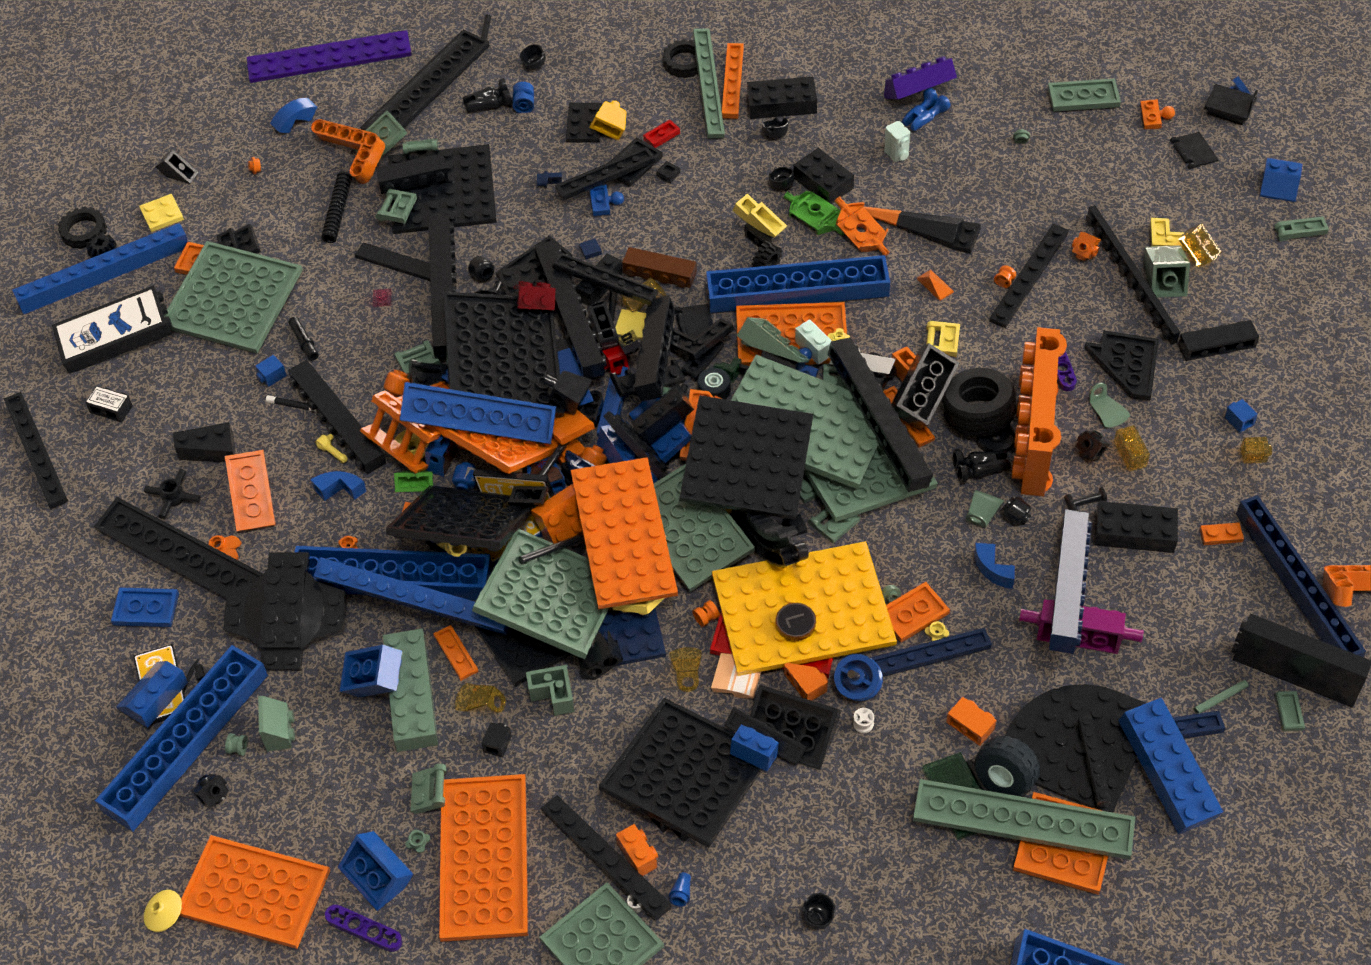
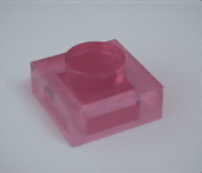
(382, 297)

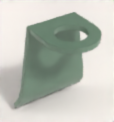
(1107, 409)
(983, 508)

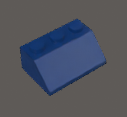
(153, 693)
(374, 869)

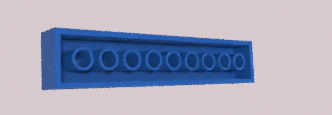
(798, 283)
(438, 571)
(181, 738)

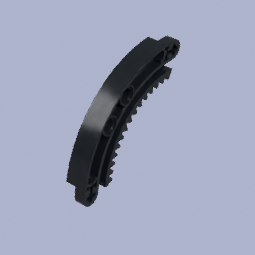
(770, 539)

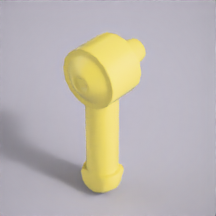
(324, 443)

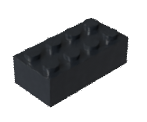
(781, 97)
(924, 386)
(1136, 527)

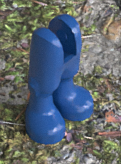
(920, 115)

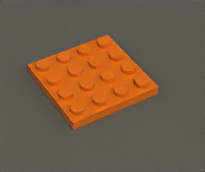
(1059, 864)

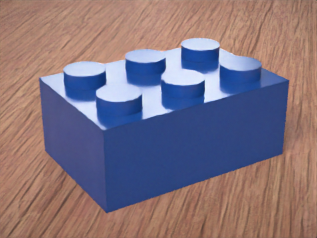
(371, 671)

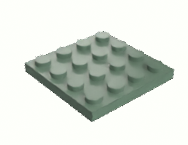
(602, 933)

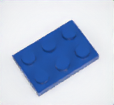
(145, 607)

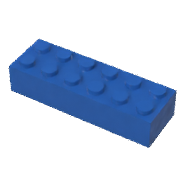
(1170, 766)

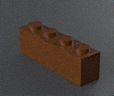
(659, 267)

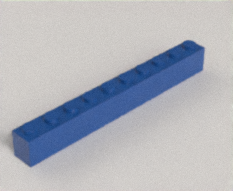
(100, 268)
(404, 594)

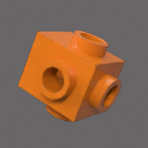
(1091, 243)

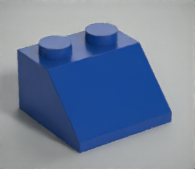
(1281, 180)

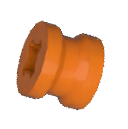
(1005, 276)

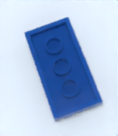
(671, 441)

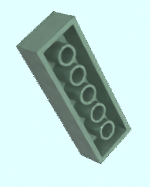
(413, 700)

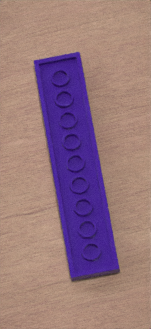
(328, 56)

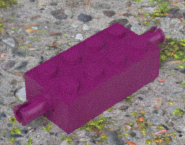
(1100, 630)

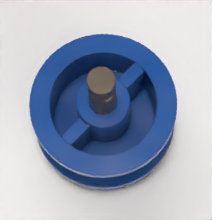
(858, 677)

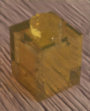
(1255, 450)

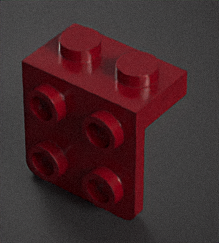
(535, 297)

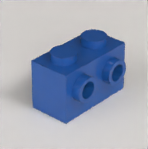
(754, 747)

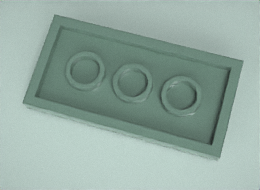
(1084, 94)

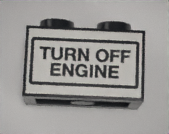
(109, 404)

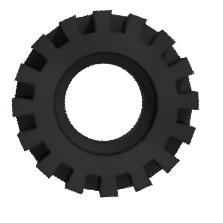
(767, 255)

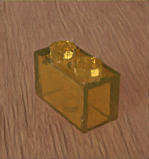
(1200, 245)
(1131, 448)

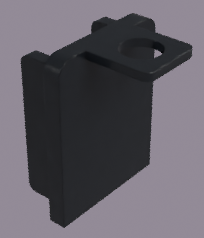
(1230, 104)

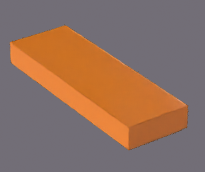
(455, 652)

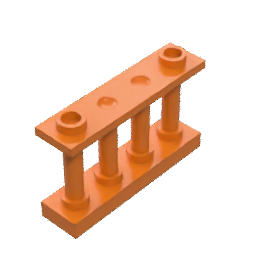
(392, 406)

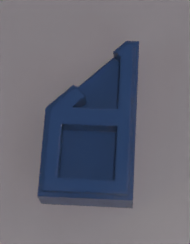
(575, 461)

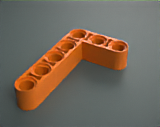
(367, 143)
(1342, 580)

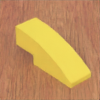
(759, 216)

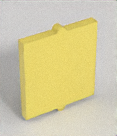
(630, 321)

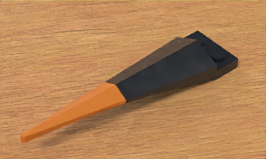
(944, 230)

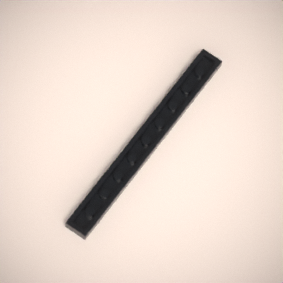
(1133, 275)

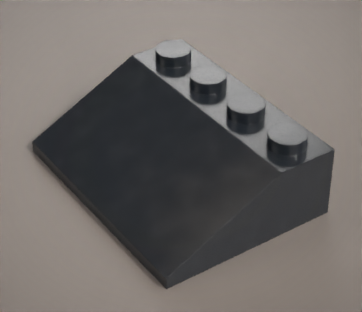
(799, 719)

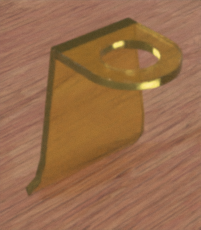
(634, 305)
(686, 664)
(476, 696)

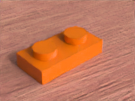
(1221, 533)

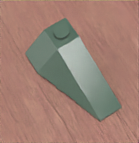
(766, 337)

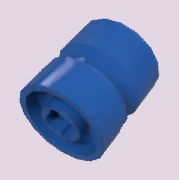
(523, 97)

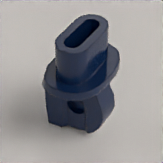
(549, 178)

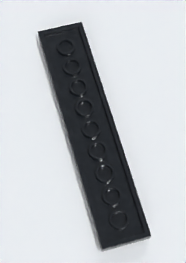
(432, 79)
(174, 548)

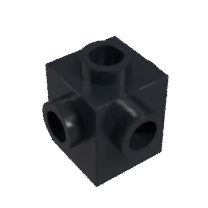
(1091, 444)
(210, 789)

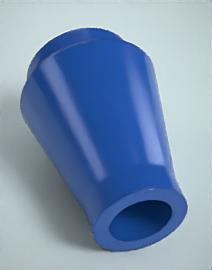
(680, 891)

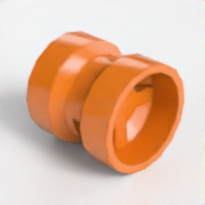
(706, 613)

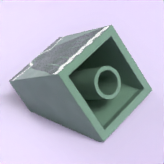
(1167, 270)

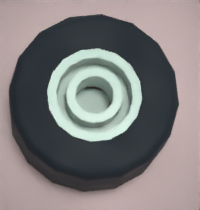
(715, 381)

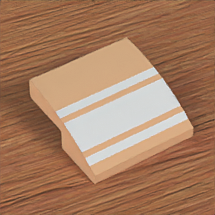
(727, 681)

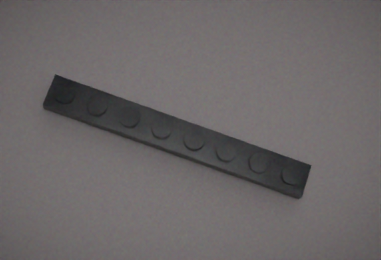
(1029, 275)
(35, 450)
(606, 858)

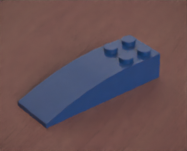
(1038, 949)

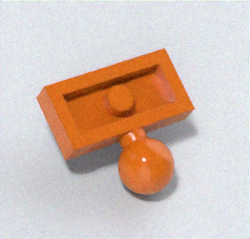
(1152, 115)

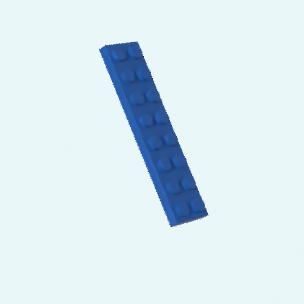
(477, 413)

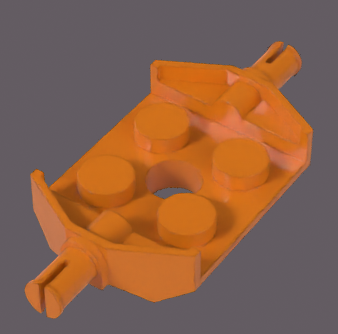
(854, 216)

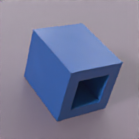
(270, 371)
(1240, 415)

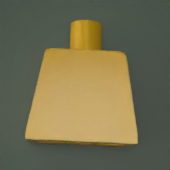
(610, 120)

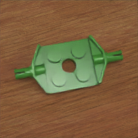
(822, 220)

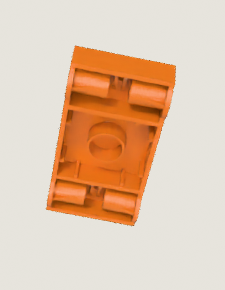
(1037, 412)

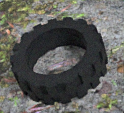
(676, 69)
(81, 215)

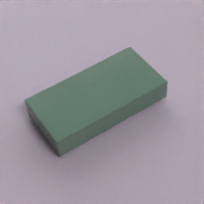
(1289, 711)

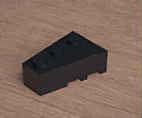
(205, 443)

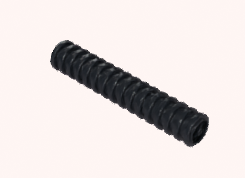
(336, 207)

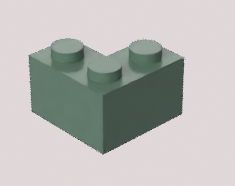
(552, 684)

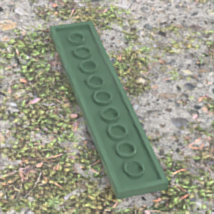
(1025, 819)

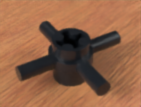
(172, 493)

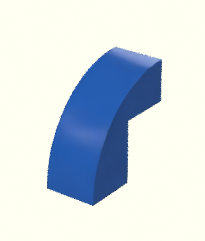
(297, 109)
(332, 482)
(996, 573)

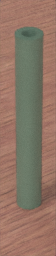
(1221, 696)

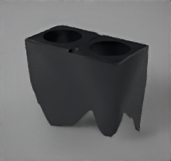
(603, 657)

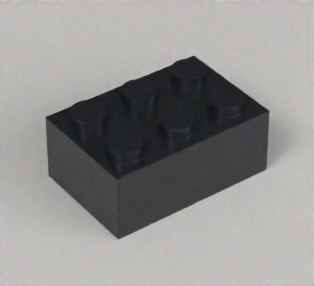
(823, 175)

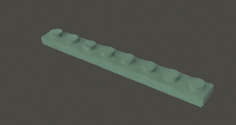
(708, 83)

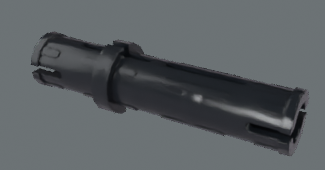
(310, 351)

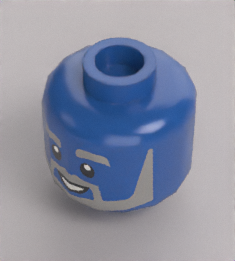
(463, 476)

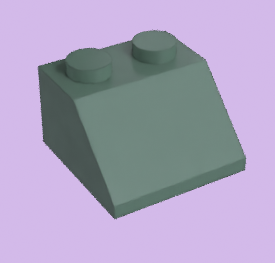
(275, 724)

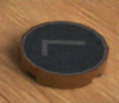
(795, 621)

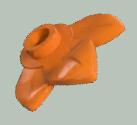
(227, 546)

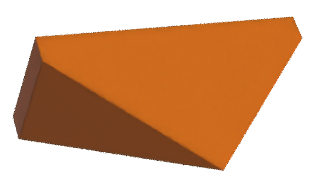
(935, 285)

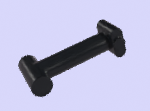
(1073, 503)

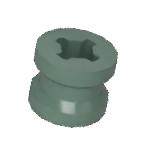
(236, 744)

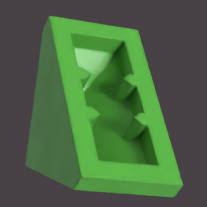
(410, 482)

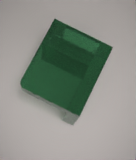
(732, 369)

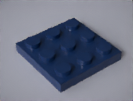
(636, 634)

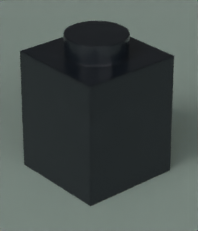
(496, 739)

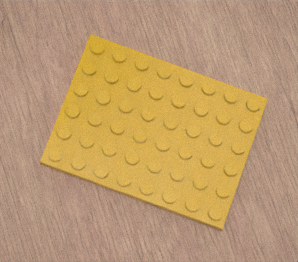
(832, 582)

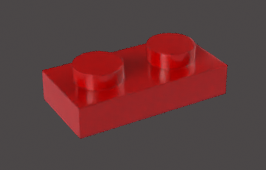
(661, 134)

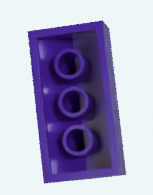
(919, 78)

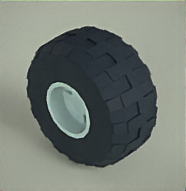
(1007, 766)

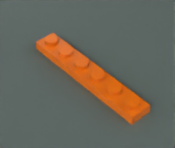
(732, 80)

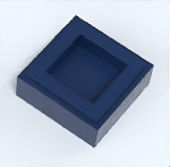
(590, 249)

